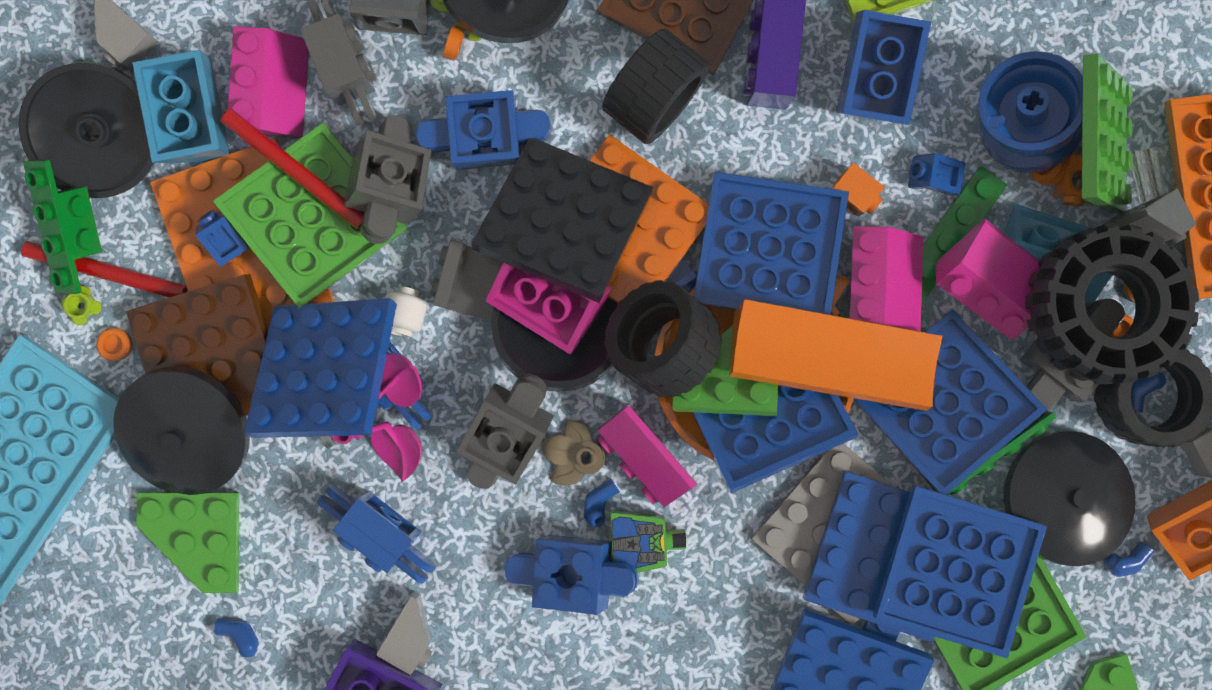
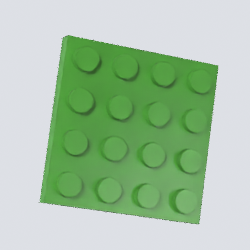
(1105, 136)
(294, 231)
(1042, 632)

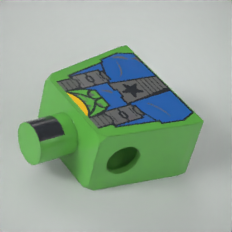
(643, 539)

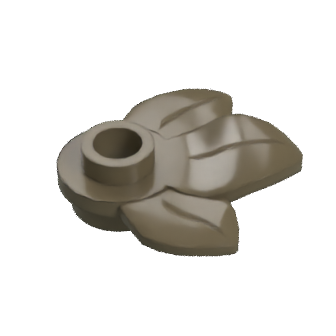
(568, 452)

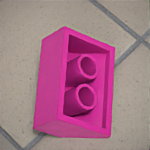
(269, 80)
(887, 277)
(990, 277)
(544, 307)
(645, 457)

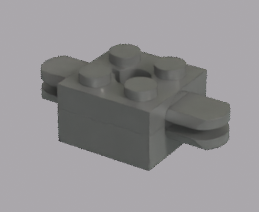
(338, 60)
(387, 179)
(1051, 383)
(506, 432)

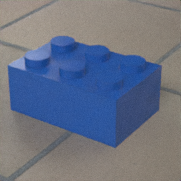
(883, 67)

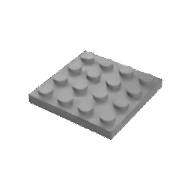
(799, 521)

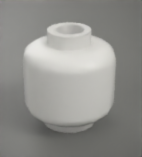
(409, 312)

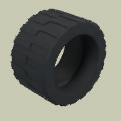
(655, 86)
(638, 320)
(1186, 422)

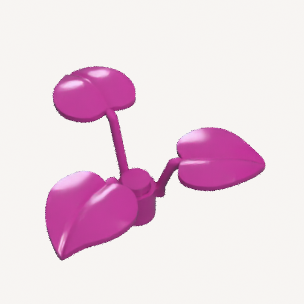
(396, 445)

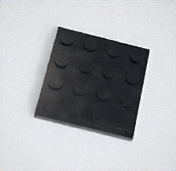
(563, 219)

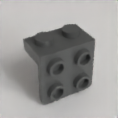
(465, 280)

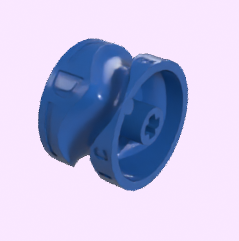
(1031, 111)

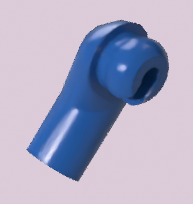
(1143, 387)
(595, 503)
(1131, 564)
(241, 633)

